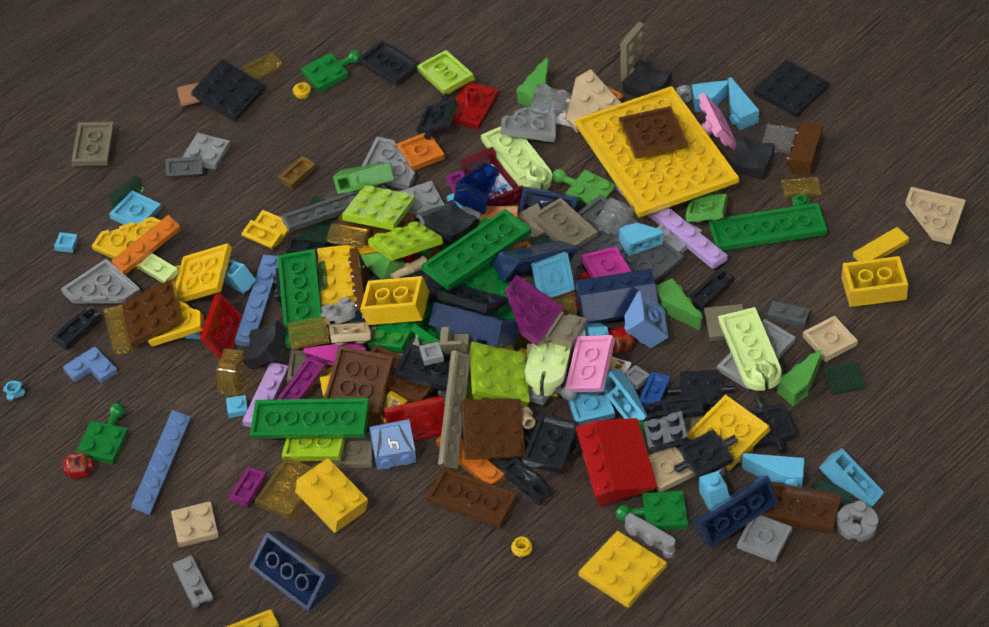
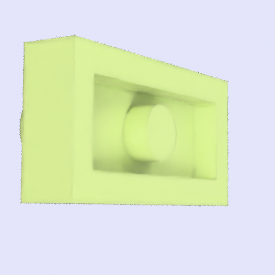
(158, 268)

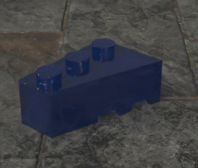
(477, 188)

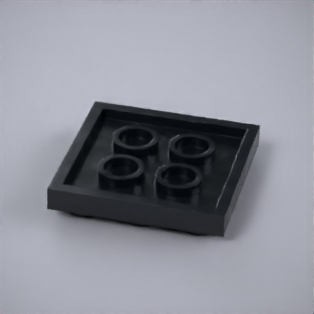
(791, 88)
(228, 90)

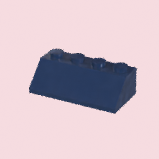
(519, 261)
(611, 295)
(736, 511)
(293, 569)

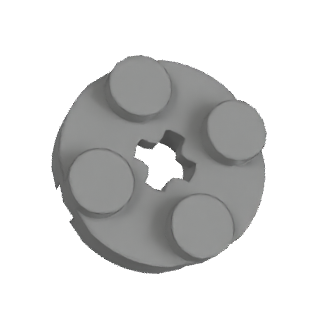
(340, 311)
(861, 512)

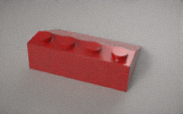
(616, 459)

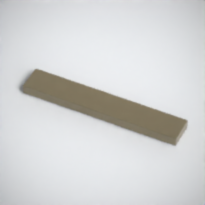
(452, 417)

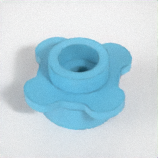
(13, 390)

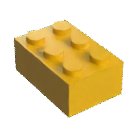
(874, 281)
(395, 300)
(331, 495)

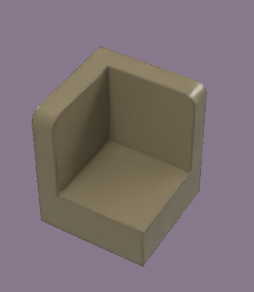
(451, 342)

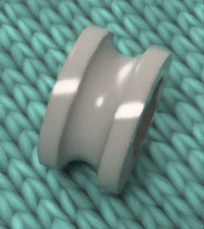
(688, 93)

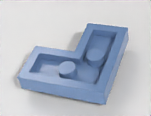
(90, 362)

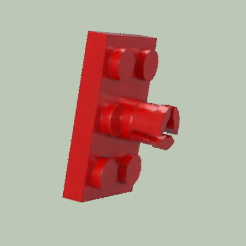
(474, 104)
(220, 326)
(424, 416)

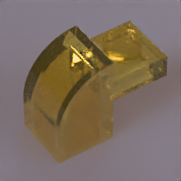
(228, 371)

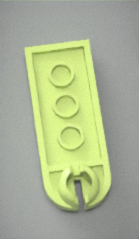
(519, 159)
(751, 349)
(547, 361)

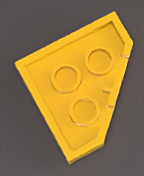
(115, 241)
(192, 324)

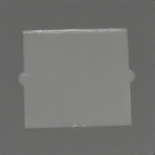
(780, 136)

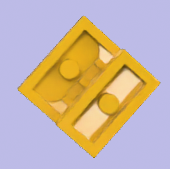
(266, 230)

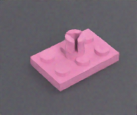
(716, 122)
(590, 363)

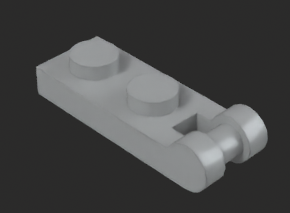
(650, 535)
(192, 581)

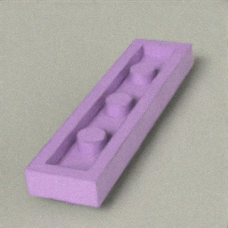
(268, 388)

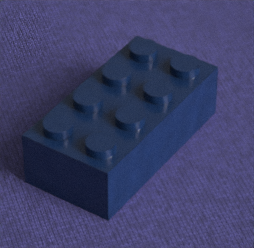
(480, 327)

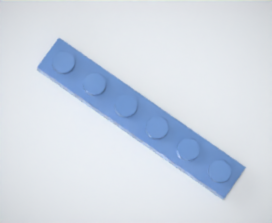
(258, 299)
(160, 462)

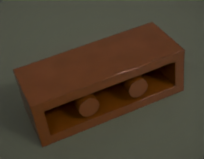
(804, 148)

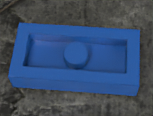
(654, 388)

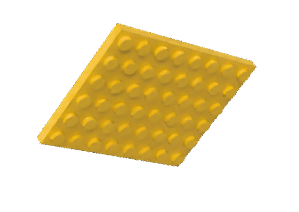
(662, 178)

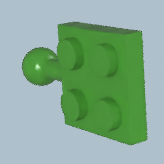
(586, 186)
(707, 207)

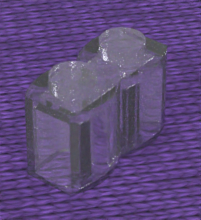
(551, 101)

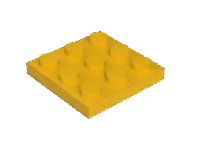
(202, 273)
(731, 419)
(622, 569)

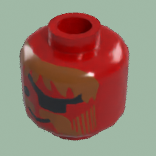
(623, 340)
(77, 465)

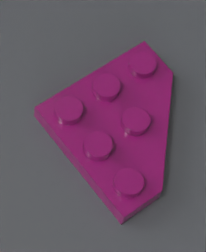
(532, 309)

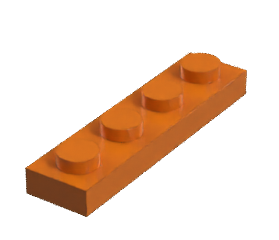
(146, 245)
(479, 468)

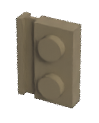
(566, 330)

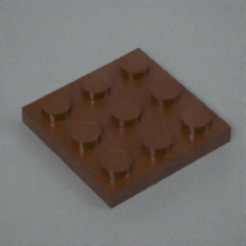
(653, 132)
(152, 313)
(360, 375)
(492, 429)

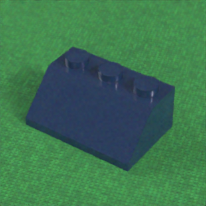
(534, 195)

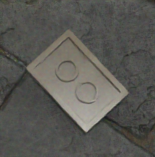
(632, 50)
(93, 144)
(564, 224)

